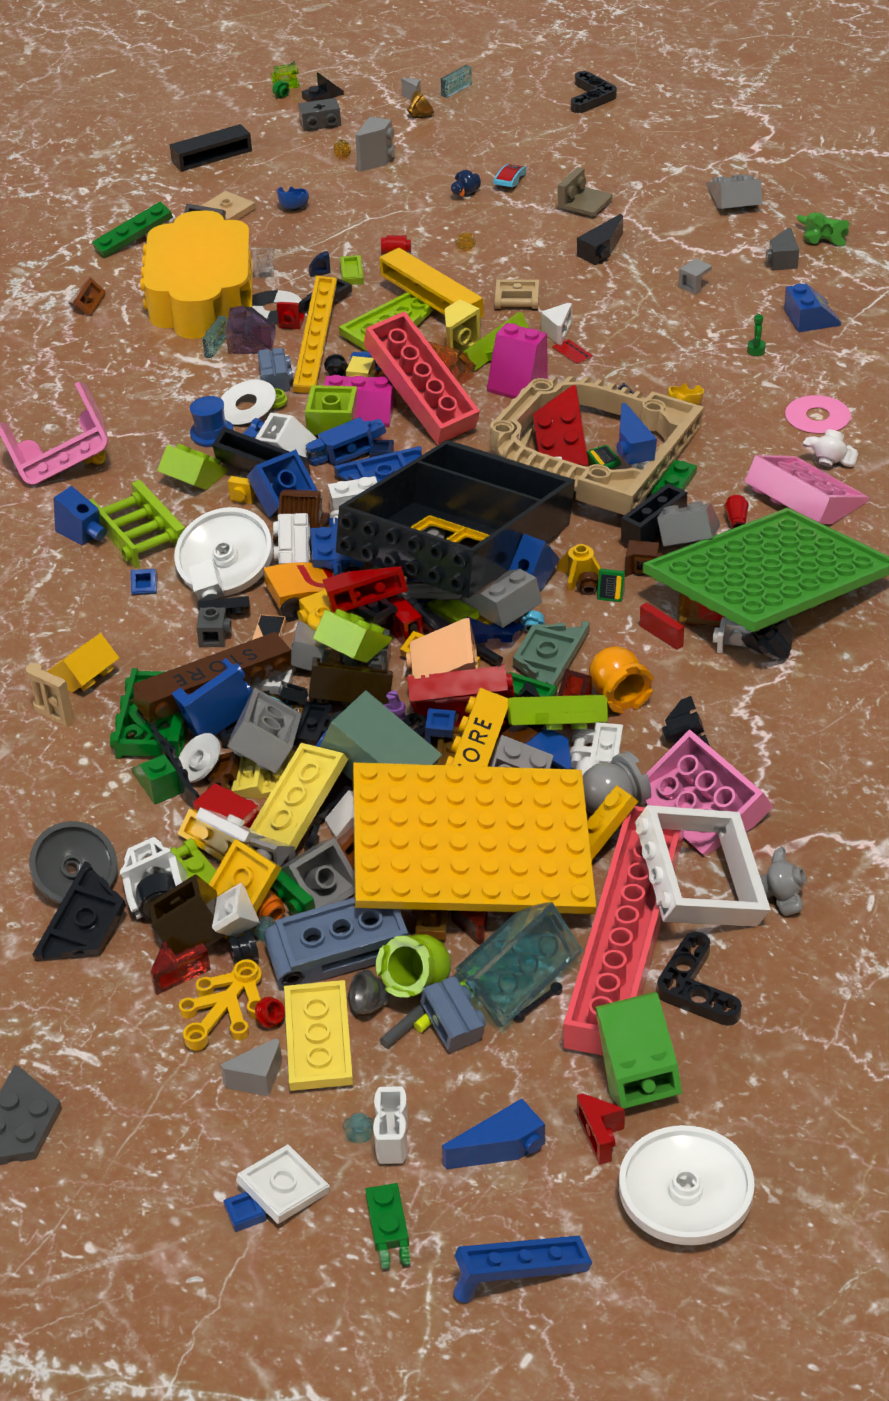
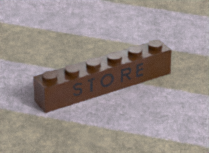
(257, 658)

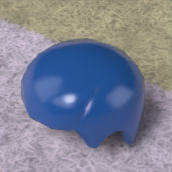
(293, 198)

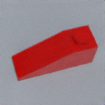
(363, 587)

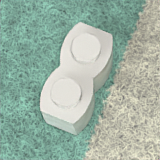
(390, 1125)

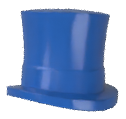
(208, 420)

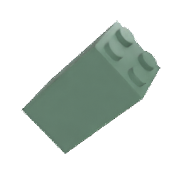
(376, 735)

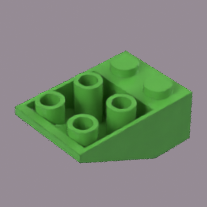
(637, 1051)

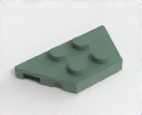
(549, 650)

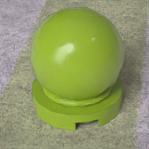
(412, 963)

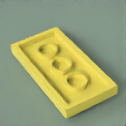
(299, 794)
(317, 1035)

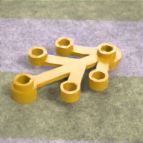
(244, 976)

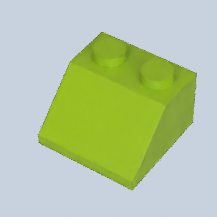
(330, 407)

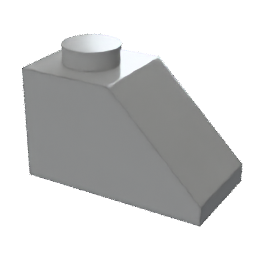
(305, 647)

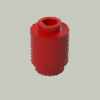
(393, 242)

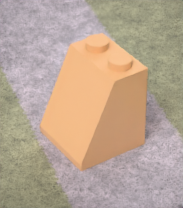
(443, 650)

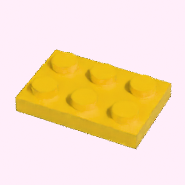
(248, 867)

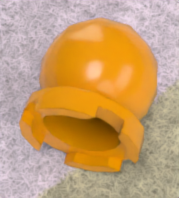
(620, 678)

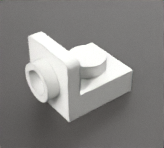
(729, 634)

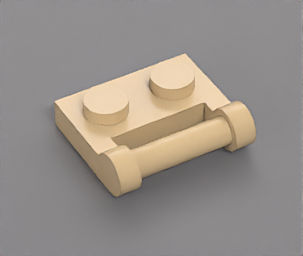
(516, 293)
(50, 695)

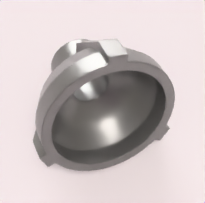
(366, 993)

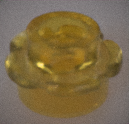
(342, 149)
(465, 241)

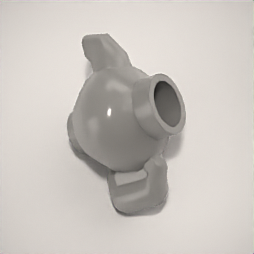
(785, 883)

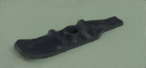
(187, 791)

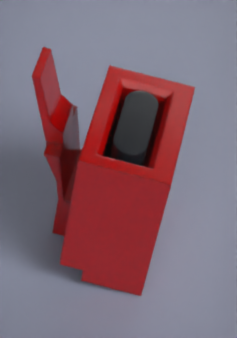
(406, 620)

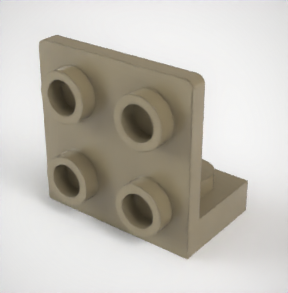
(577, 197)

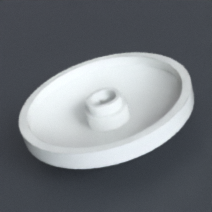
(233, 540)
(686, 1185)

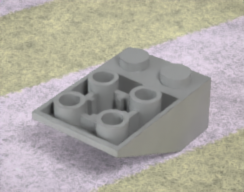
(735, 191)
(518, 755)

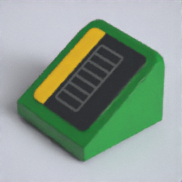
(604, 456)
(611, 585)

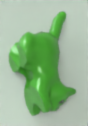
(821, 227)

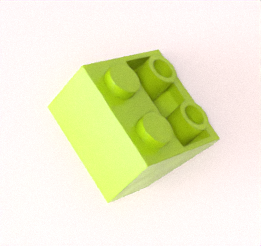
(191, 466)
(351, 635)

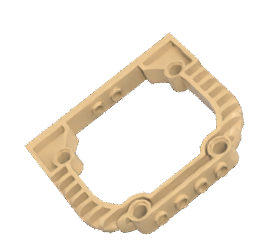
(598, 485)

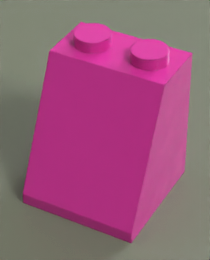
(517, 360)

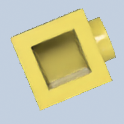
(361, 367)

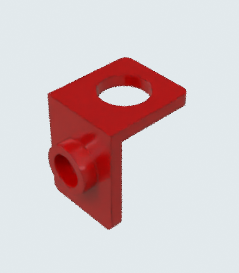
(289, 315)

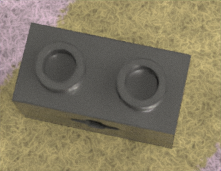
(319, 114)

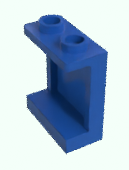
(216, 702)

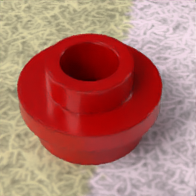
(275, 1009)

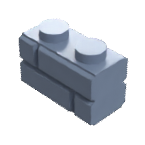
(275, 368)
(453, 1013)

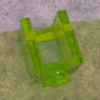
(286, 73)

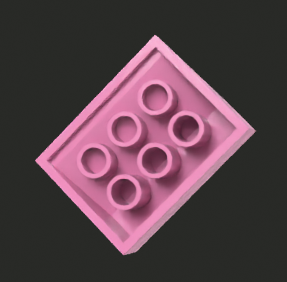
(803, 488)
(701, 779)

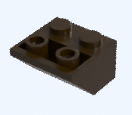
(186, 915)

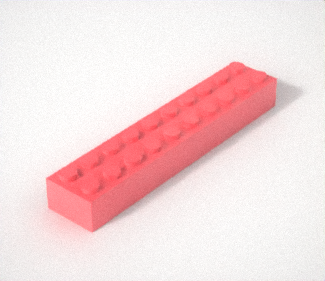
(620, 937)

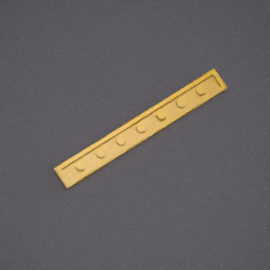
(315, 334)

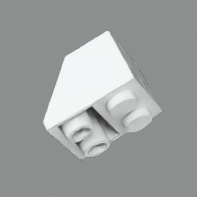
(285, 433)

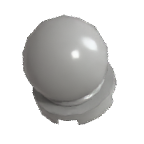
(623, 772)

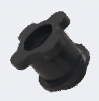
(336, 365)

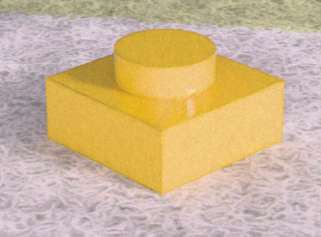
(241, 490)

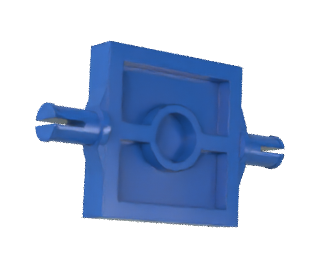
(324, 549)

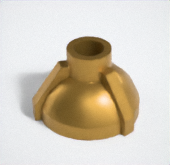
(419, 105)

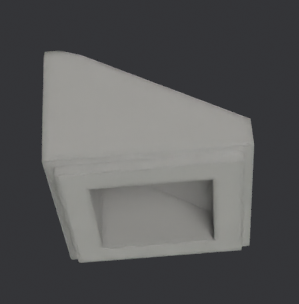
(409, 86)

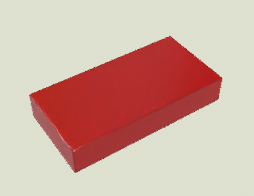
(661, 626)

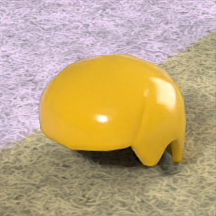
(684, 393)

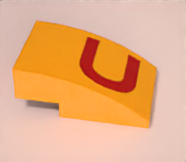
(295, 580)

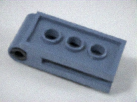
(329, 941)

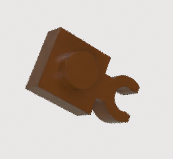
(224, 770)

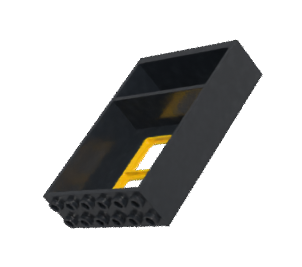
(460, 492)

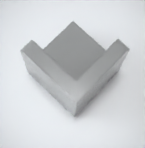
(691, 275)

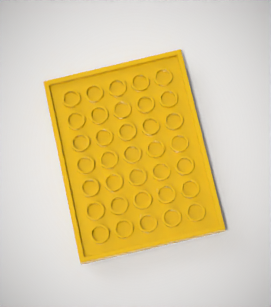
(470, 838)

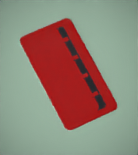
(572, 351)

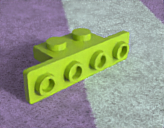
(482, 350)
(558, 710)

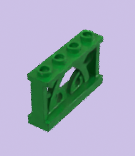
(129, 713)

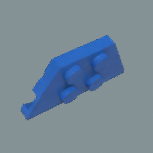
(377, 466)

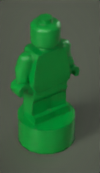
(756, 346)

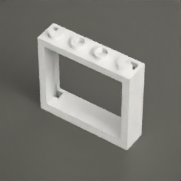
(742, 866)

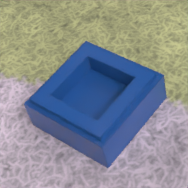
(244, 1211)

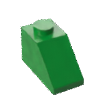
(157, 778)

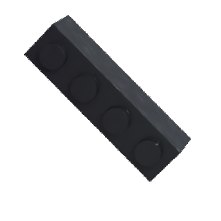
(210, 147)
(245, 451)

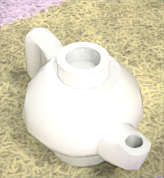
(832, 449)

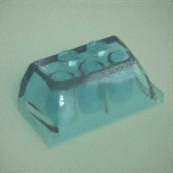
(519, 961)

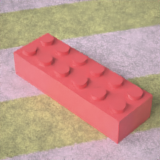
(421, 377)

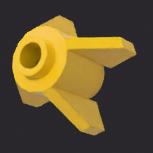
(576, 561)

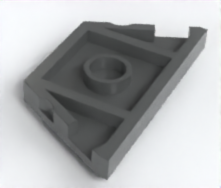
(25, 1117)

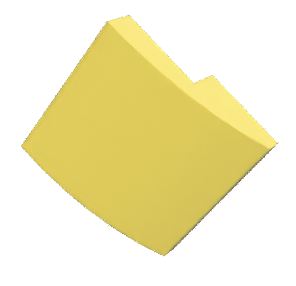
(256, 782)

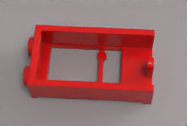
(455, 688)

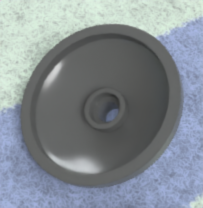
(66, 846)

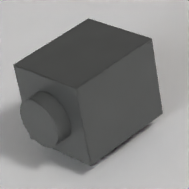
(213, 627)

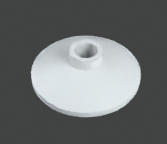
(200, 756)

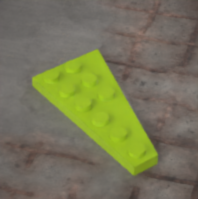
(415, 309)

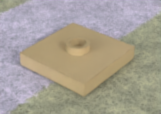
(234, 205)

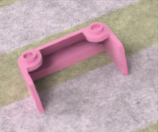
(38, 466)

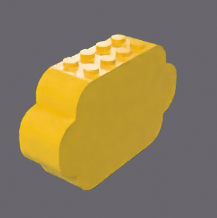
(196, 272)

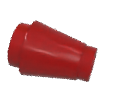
(736, 510)

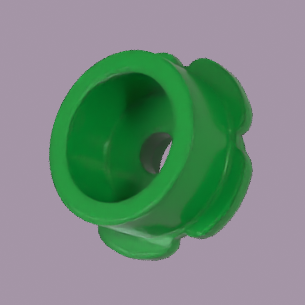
(281, 89)

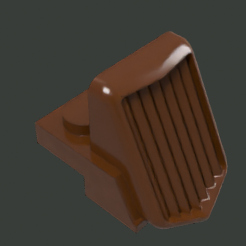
(303, 502)

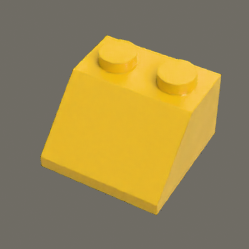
(85, 663)

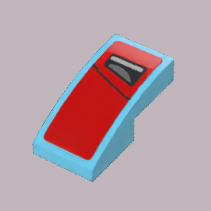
(509, 175)

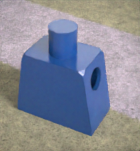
(77, 517)
(535, 558)

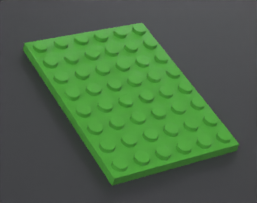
(769, 568)

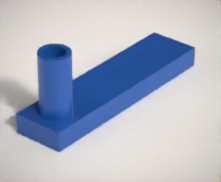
(517, 1260)

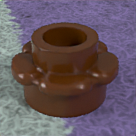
(587, 582)

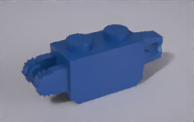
(345, 441)

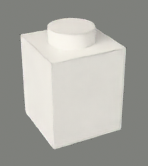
(206, 580)

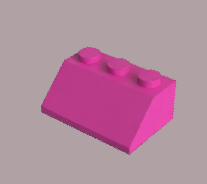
(374, 396)

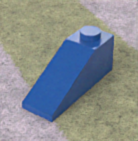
(635, 439)
(497, 1139)

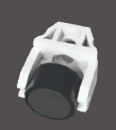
(150, 876)

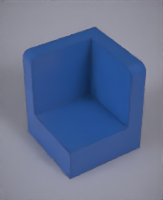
(439, 724)

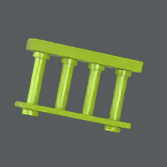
(150, 508)

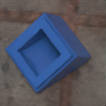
(144, 581)

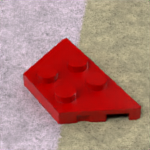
(561, 428)

